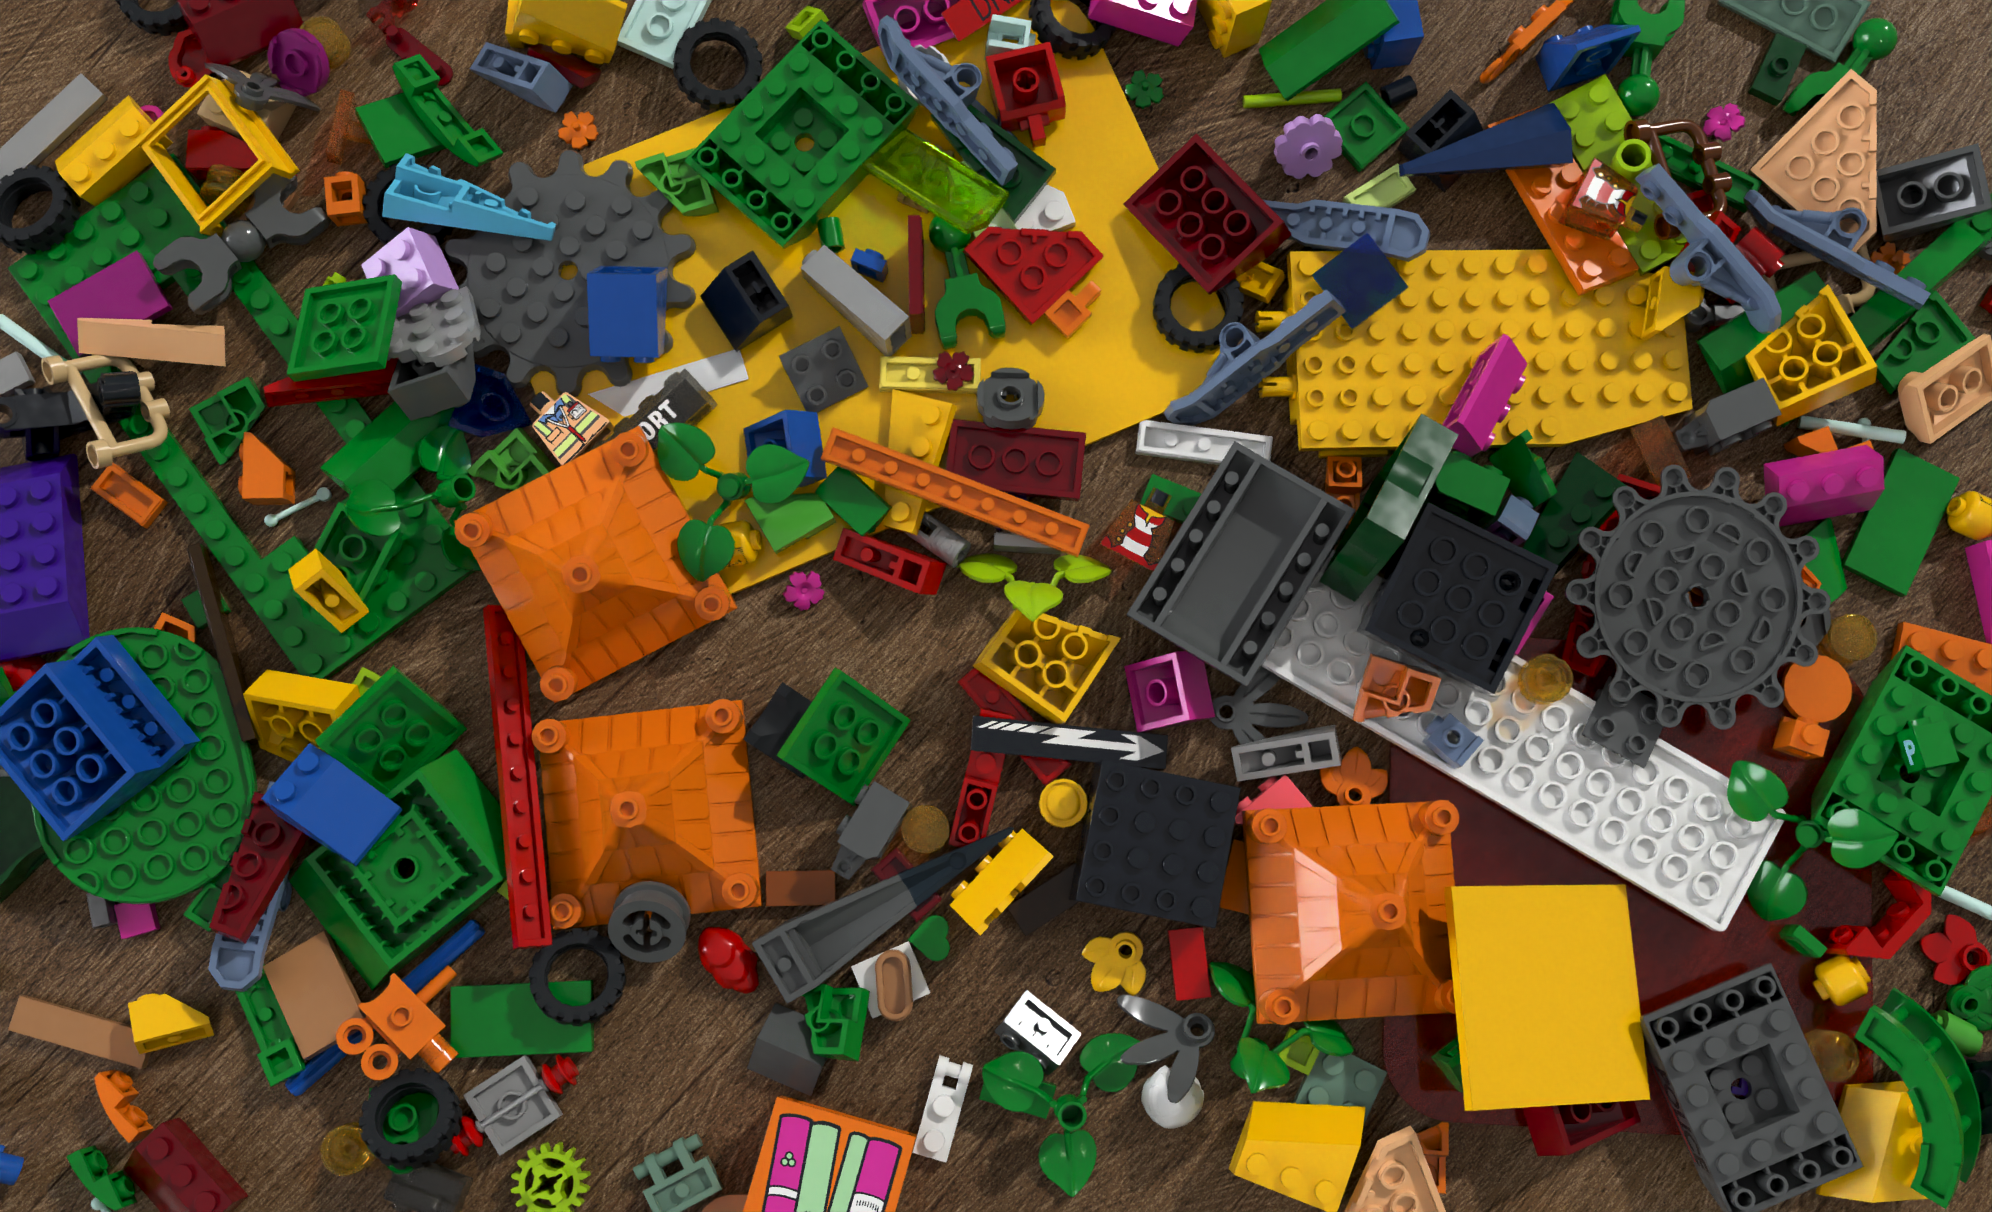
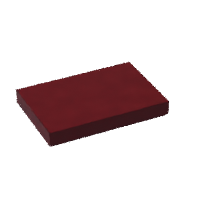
(916, 274)

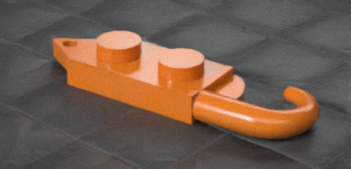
(1524, 38)

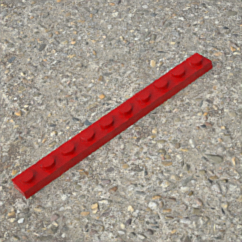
(517, 783)

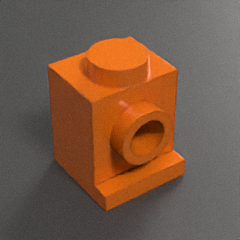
(337, 191)
(1801, 738)

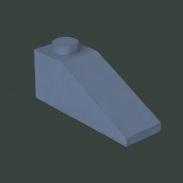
(522, 76)

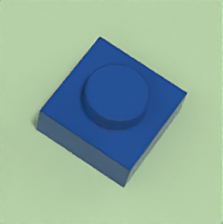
(870, 264)

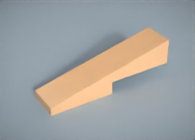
(152, 341)

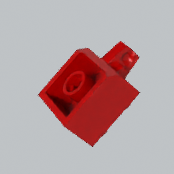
(1029, 107)

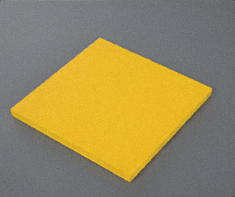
(1545, 995)

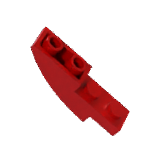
(978, 791)

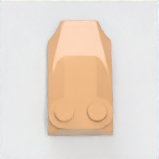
(1947, 391)

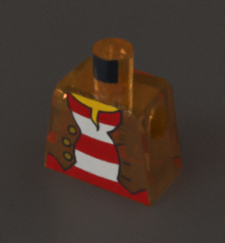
(1602, 203)
(1142, 530)

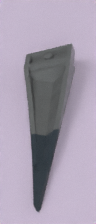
(822, 940)

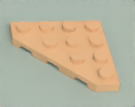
(1830, 156)
(1396, 1178)

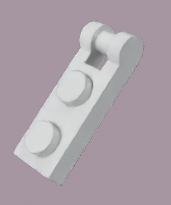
(942, 1110)

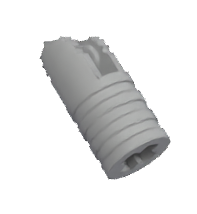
(943, 541)

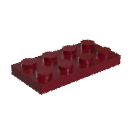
(1018, 460)

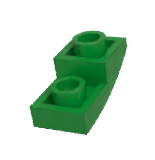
(112, 1189)

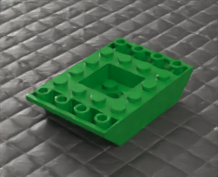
(815, 93)
(1940, 804)
(457, 846)

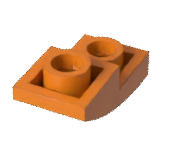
(1344, 480)
(116, 1094)

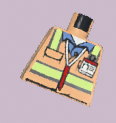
(568, 425)

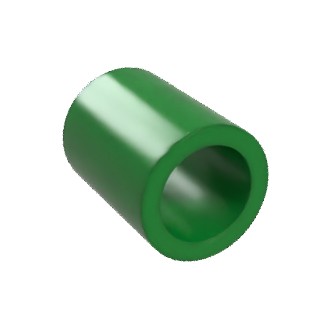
(831, 234)

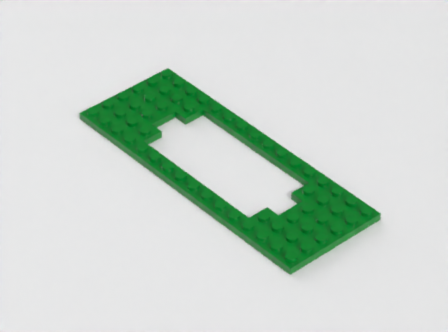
(147, 219)

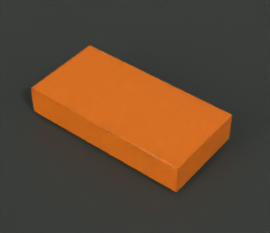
(129, 495)

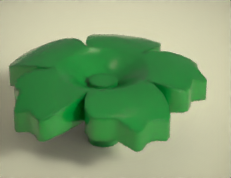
(1144, 89)

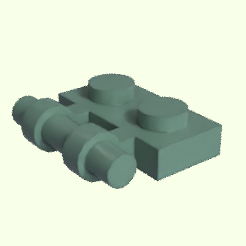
(684, 1187)

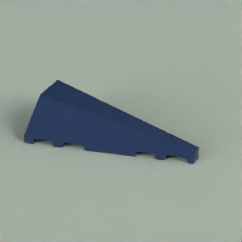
(1525, 142)

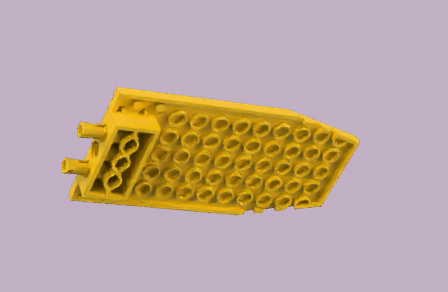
(1413, 355)

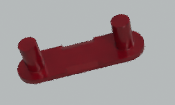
(406, 46)

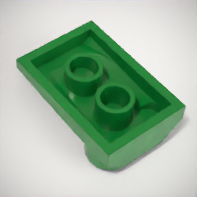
(356, 555)

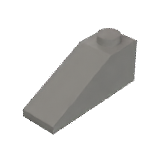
(1287, 753)

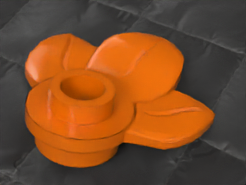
(1354, 775)

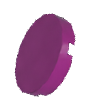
(298, 61)

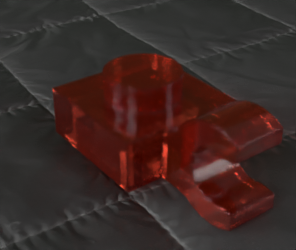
(389, 9)

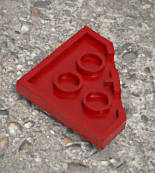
(1032, 265)

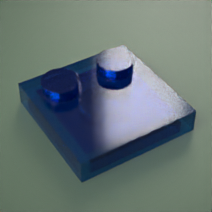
(1361, 280)

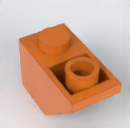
(265, 474)

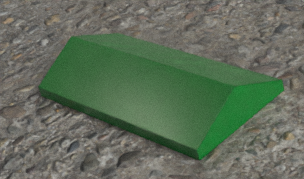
(1324, 41)
(1732, 341)
(384, 449)

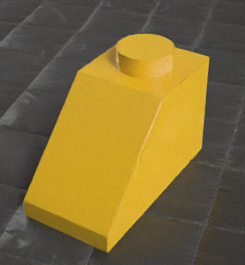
(1668, 302)
(327, 590)
(165, 1022)

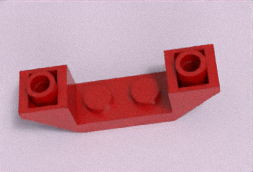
(1892, 930)

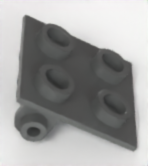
(823, 370)
(1624, 727)

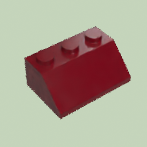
(237, 28)
(181, 1172)

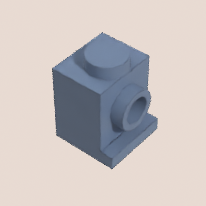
(1452, 754)

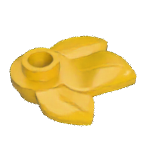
(1112, 966)

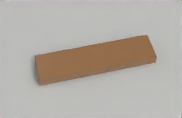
(76, 1030)

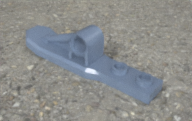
(939, 90)
(1339, 225)
(1822, 237)
(1715, 258)
(1244, 366)
(238, 964)

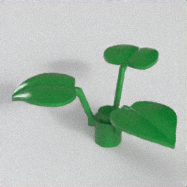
(443, 452)
(773, 475)
(1855, 837)
(1253, 1059)
(1015, 1079)

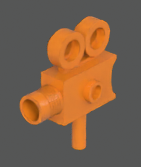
(404, 1024)

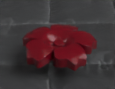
(953, 370)

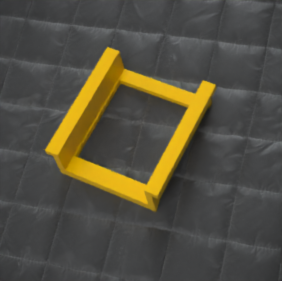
(259, 138)

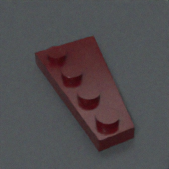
(257, 871)

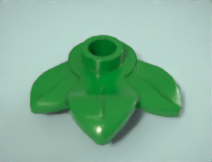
(1979, 996)

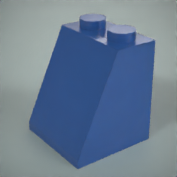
(627, 312)

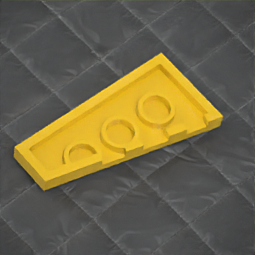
(921, 431)

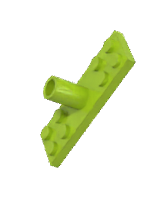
(1598, 131)

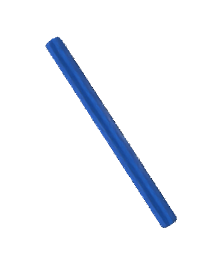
(415, 981)

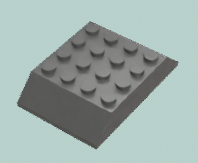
(1241, 564)

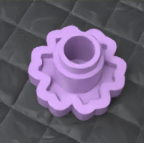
(1308, 146)

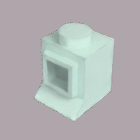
(1008, 28)

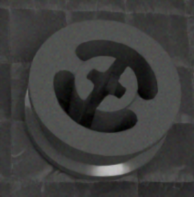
(668, 921)

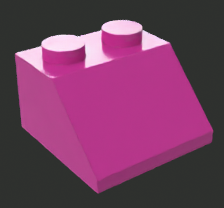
(1169, 691)

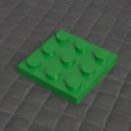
(344, 328)
(391, 732)
(843, 736)

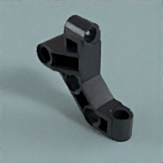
(48, 417)

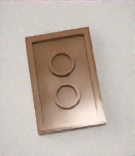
(313, 993)

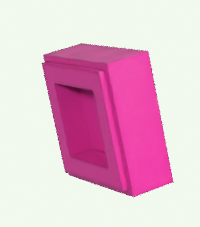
(136, 919)

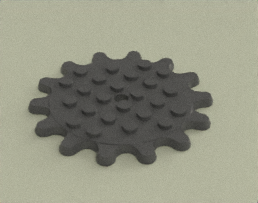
(519, 282)
(1748, 591)

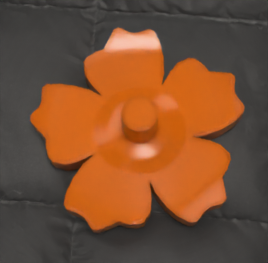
(578, 129)
(1889, 255)

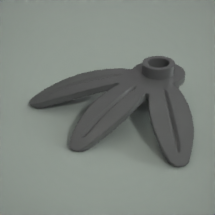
(258, 89)
(1260, 714)
(1164, 1045)

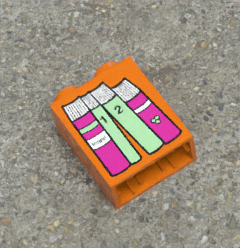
(828, 1162)

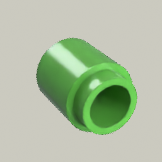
(1963, 1033)

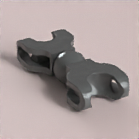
(241, 241)

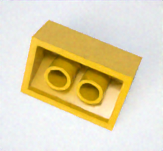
(107, 154)

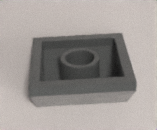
(786, 1051)

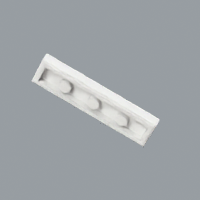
(1195, 443)

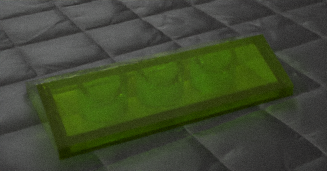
(937, 182)

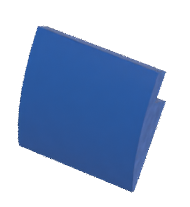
(89, 736)

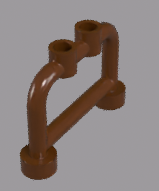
(1703, 154)

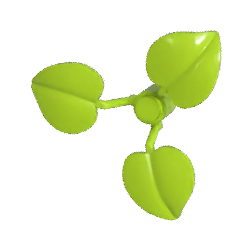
(1032, 598)

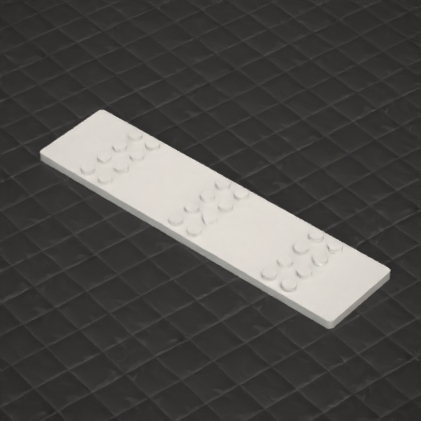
(1651, 825)

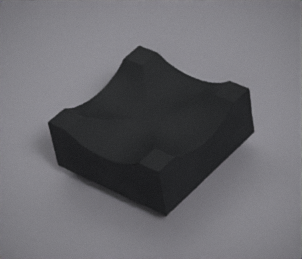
(777, 724)

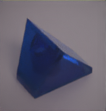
(492, 406)

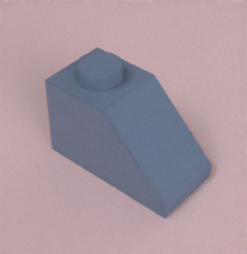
(1513, 520)

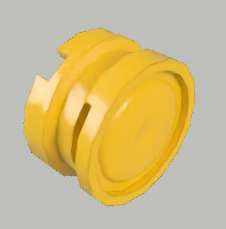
(1063, 803)

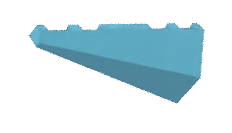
(433, 199)

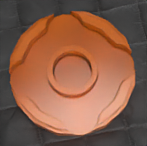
(1817, 690)

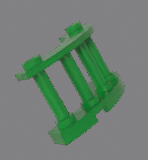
(1938, 1088)

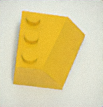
(1234, 23)
(572, 26)
(1813, 358)
(1045, 662)
(1887, 1142)

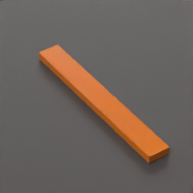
(955, 492)

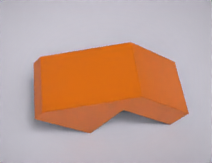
(1815, 443)

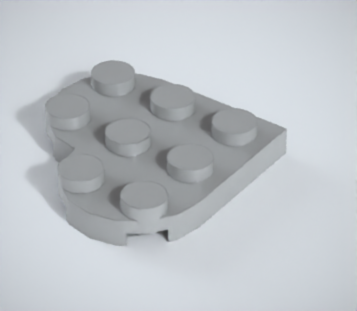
(436, 330)

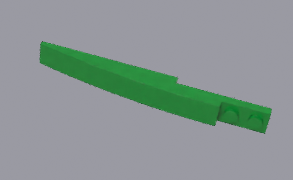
(1932, 267)

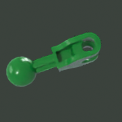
(1871, 42)
(1639, 90)
(963, 290)

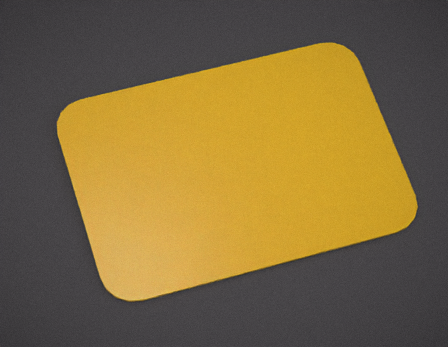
(1093, 382)

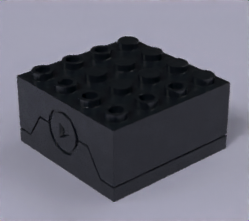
(1457, 599)
(1155, 843)

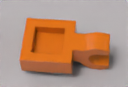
(1070, 311)

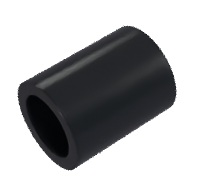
(1399, 91)

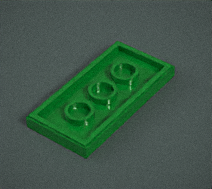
(1901, 523)
(509, 1021)

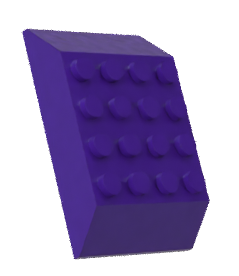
(41, 559)

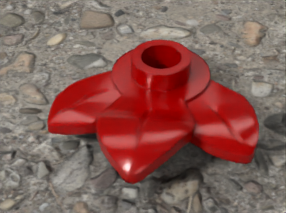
(1951, 949)

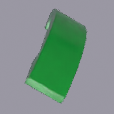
(439, 115)
(278, 1048)

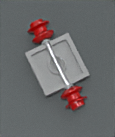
(514, 1104)

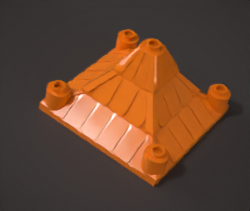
(592, 564)
(648, 802)
(1350, 910)

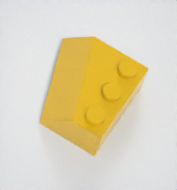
(295, 709)
(999, 880)
(1300, 1150)

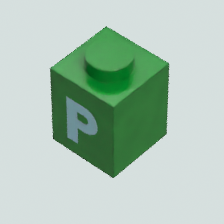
(1926, 745)

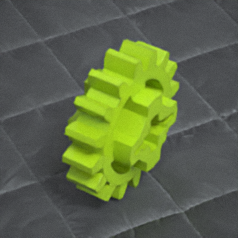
(542, 1171)

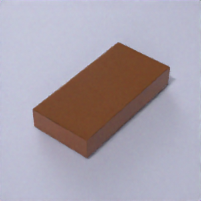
(800, 887)

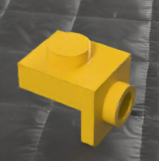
(1261, 281)

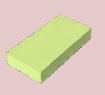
(1383, 190)

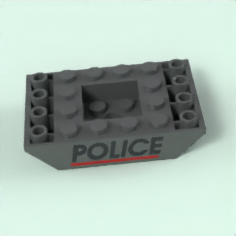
(1785, 1128)

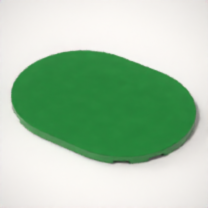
(191, 816)

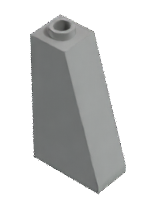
(857, 300)

